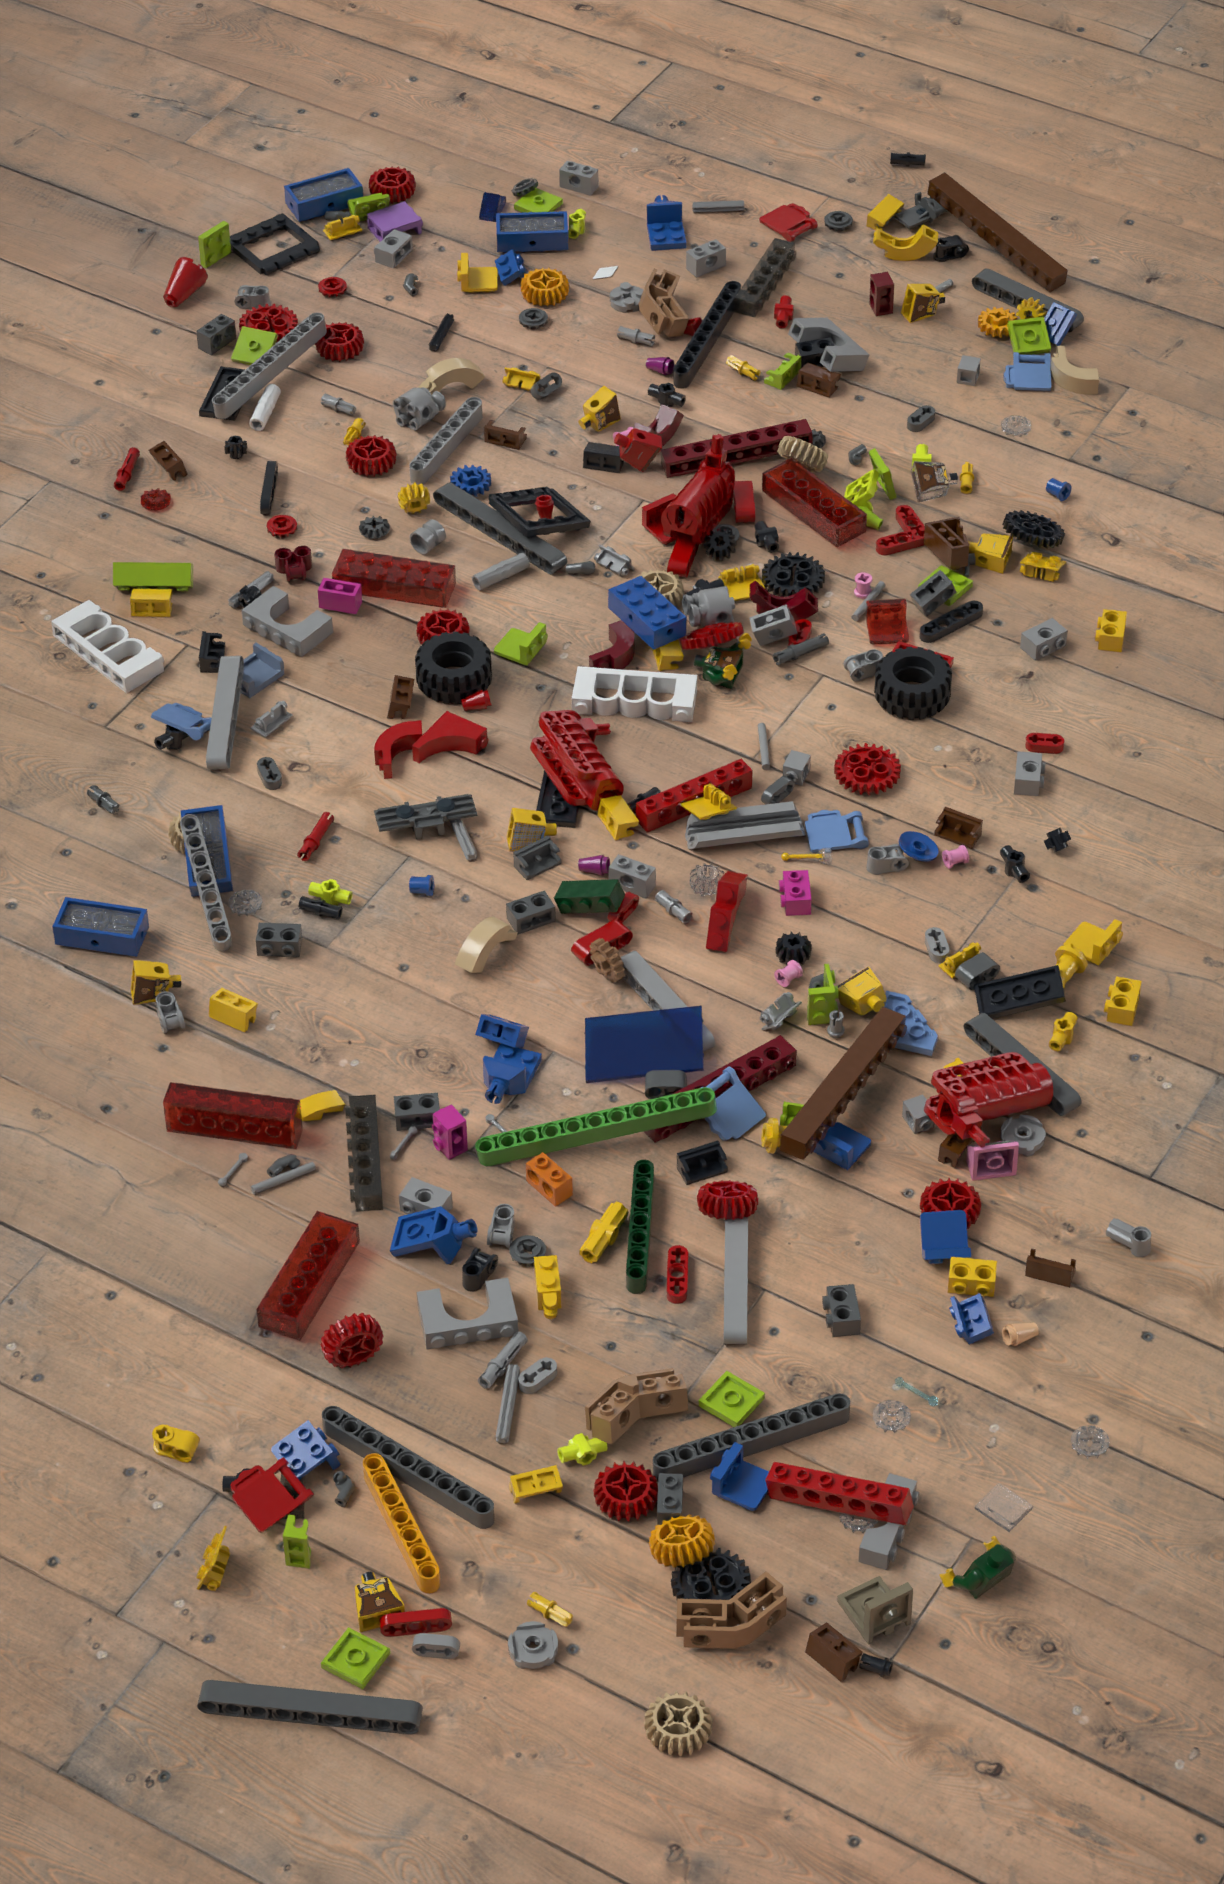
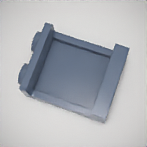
(260, 670)

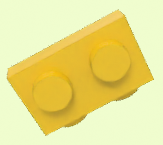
(476, 278)
(1094, 941)

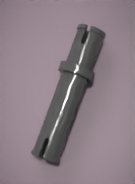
(794, 651)

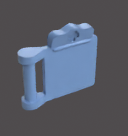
(1029, 375)
(184, 719)
(831, 830)
(735, 1108)

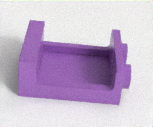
(396, 217)

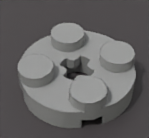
(625, 297)
(1027, 1124)
(533, 1657)

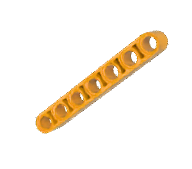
(401, 1523)

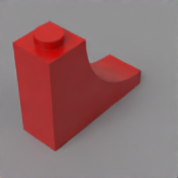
(450, 734)

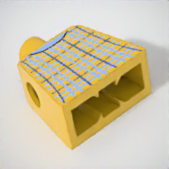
(527, 827)

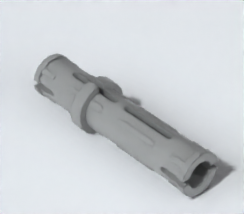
(497, 1366)

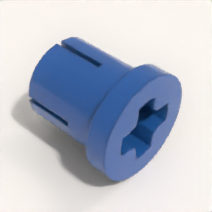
(1059, 489)
(422, 885)

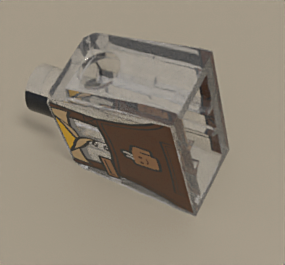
(931, 480)

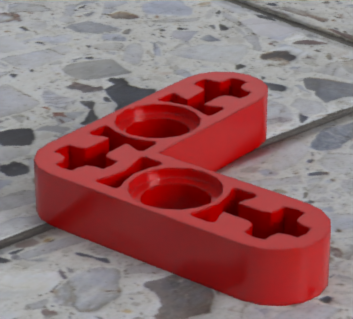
(890, 545)

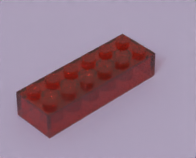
(814, 502)
(397, 577)
(233, 1115)
(308, 1275)

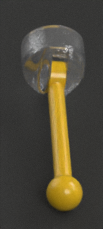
(824, 856)

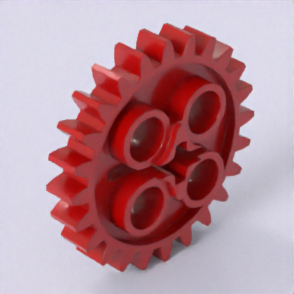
(278, 320)
(711, 635)
(867, 769)

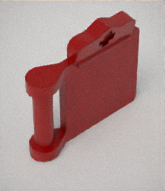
(787, 218)
(264, 1497)

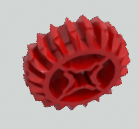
(393, 181)
(340, 342)
(371, 455)
(441, 622)
(952, 1196)
(727, 1200)
(351, 1340)
(611, 1492)

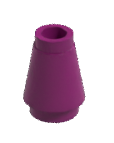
(661, 365)
(594, 864)

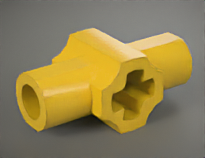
(1063, 1031)

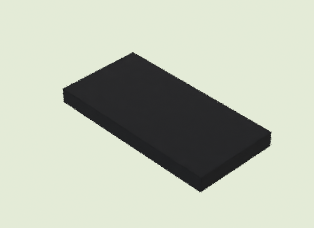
(222, 379)
(554, 805)
(1020, 992)

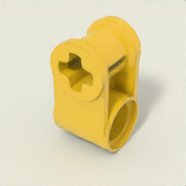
(177, 1444)

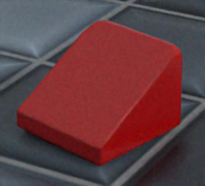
(692, 326)

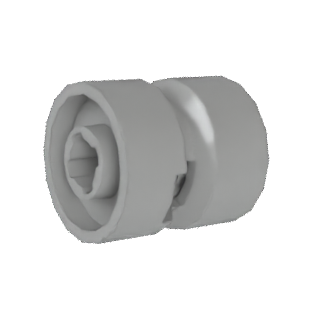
(427, 537)

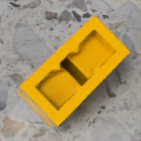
(1111, 631)
(1123, 1001)
(972, 1276)

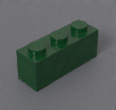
(589, 896)

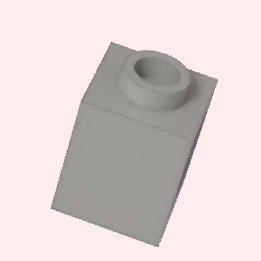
(968, 370)
(797, 766)
(915, 1116)

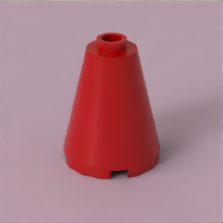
(184, 281)

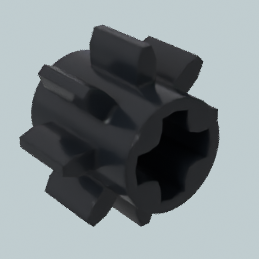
(235, 447)
(248, 595)
(1057, 840)

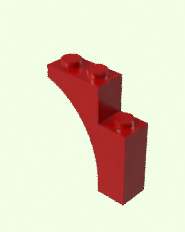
(729, 894)

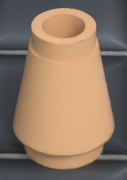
(1018, 1333)

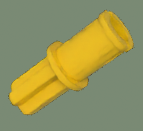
(743, 367)
(354, 431)
(966, 478)
(550, 1609)

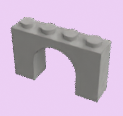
(843, 356)
(297, 637)
(443, 1330)

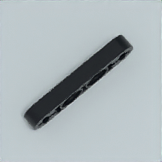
(269, 487)
(969, 611)

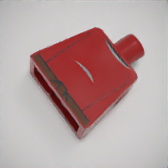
(638, 448)

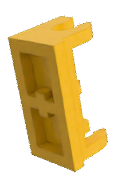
(883, 212)
(151, 602)
(666, 654)
(617, 817)
(232, 1009)
(535, 1483)

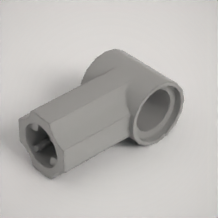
(1134, 1237)

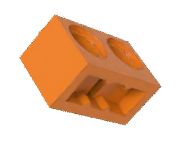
(549, 1179)

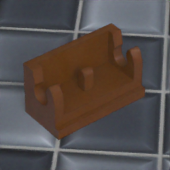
(818, 380)
(503, 436)
(168, 459)
(400, 696)
(958, 827)
(953, 1148)
(1049, 1270)
(833, 1651)

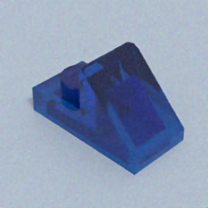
(491, 205)

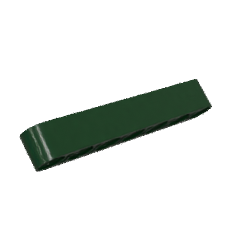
(640, 1227)

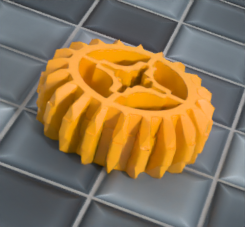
(544, 287)
(682, 1541)

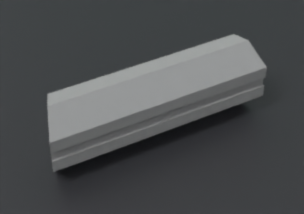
(745, 825)

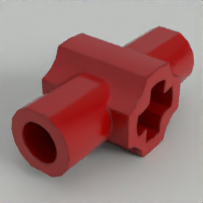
(783, 311)

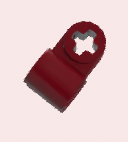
(293, 563)

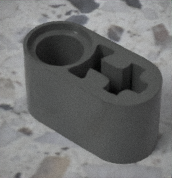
(977, 970)
(664, 1082)

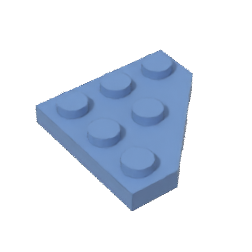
(919, 1036)

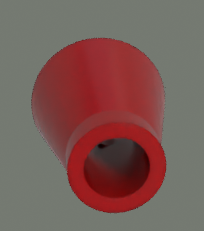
(544, 506)
(478, 700)

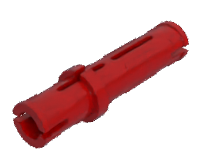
(125, 472)
(313, 840)

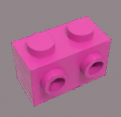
(339, 596)
(796, 893)
(450, 1132)

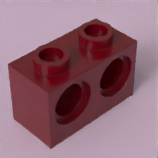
(881, 293)

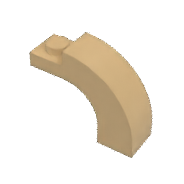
(452, 371)
(1072, 377)
(481, 943)

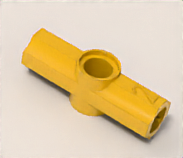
(604, 1232)

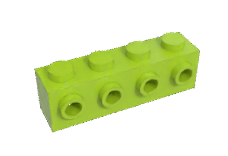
(152, 575)

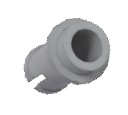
(836, 1026)

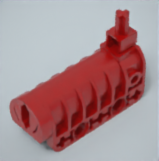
(704, 498)
(575, 758)
(986, 1093)

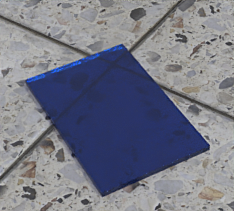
(643, 1042)

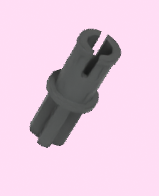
(103, 799)

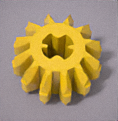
(1027, 306)
(413, 498)

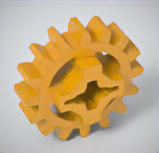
(995, 321)

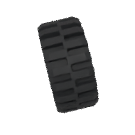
(453, 651)
(913, 699)

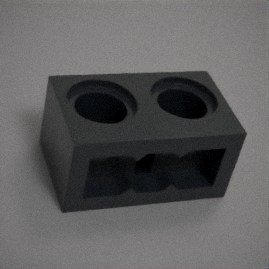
(812, 350)

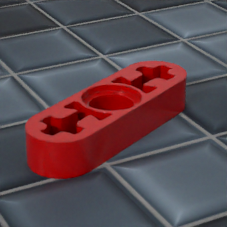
(672, 1281)
(402, 1623)

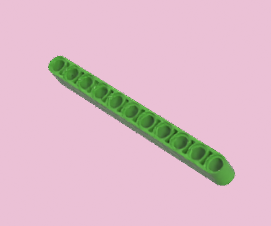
(596, 1126)

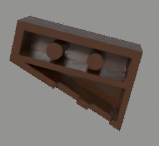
(947, 542)

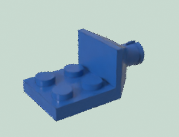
(665, 224)
(509, 1071)
(431, 1229)

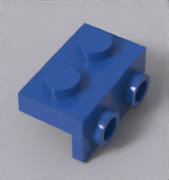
(510, 267)
(971, 1318)

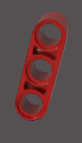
(744, 502)
(682, 555)
(614, 932)

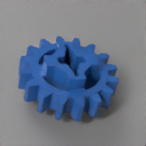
(472, 479)

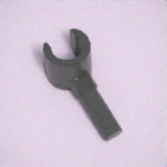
(971, 561)

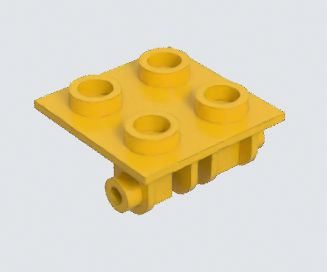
(1036, 560)
(739, 582)
(712, 803)
(215, 1563)

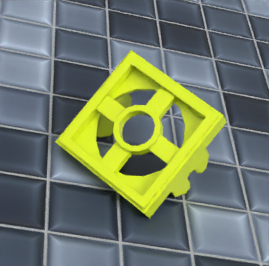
(865, 484)

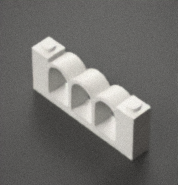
(129, 674)
(678, 708)

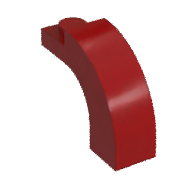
(393, 741)

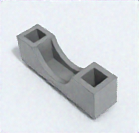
(880, 1543)

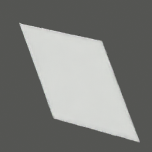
(605, 272)

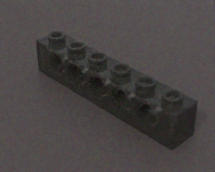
(765, 277)
(365, 1153)

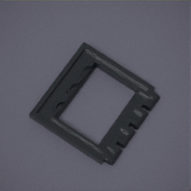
(280, 260)
(504, 501)

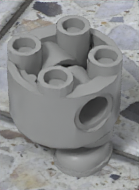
(418, 407)
(709, 606)

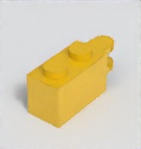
(547, 1285)

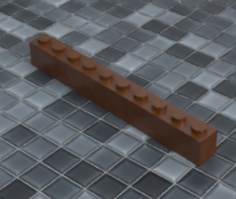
(997, 232)
(843, 1083)

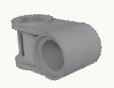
(253, 296)
(864, 664)
(885, 858)
(169, 1012)
(501, 1226)

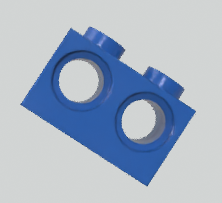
(502, 1030)

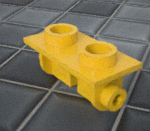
(336, 230)
(515, 376)
(951, 963)

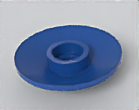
(918, 846)

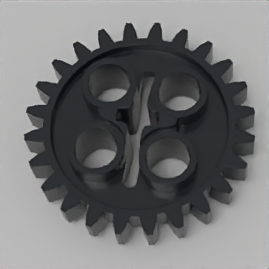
(1033, 529)
(779, 572)
(726, 1574)

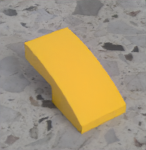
(317, 1104)

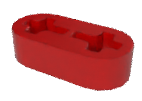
(803, 635)
(1044, 743)
(626, 908)

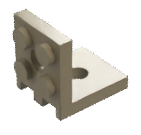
(877, 1608)

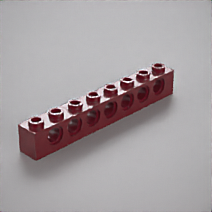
(739, 447)
(752, 1070)

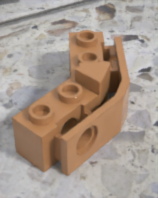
(660, 306)
(634, 1398)
(732, 1621)

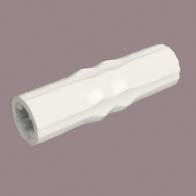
(264, 407)

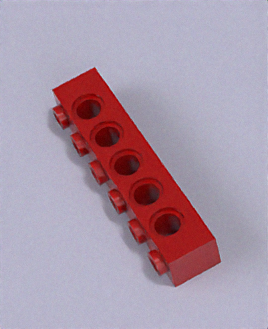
(666, 806)
(839, 1493)

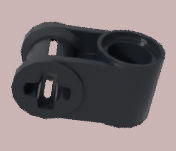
(950, 248)
(478, 1269)

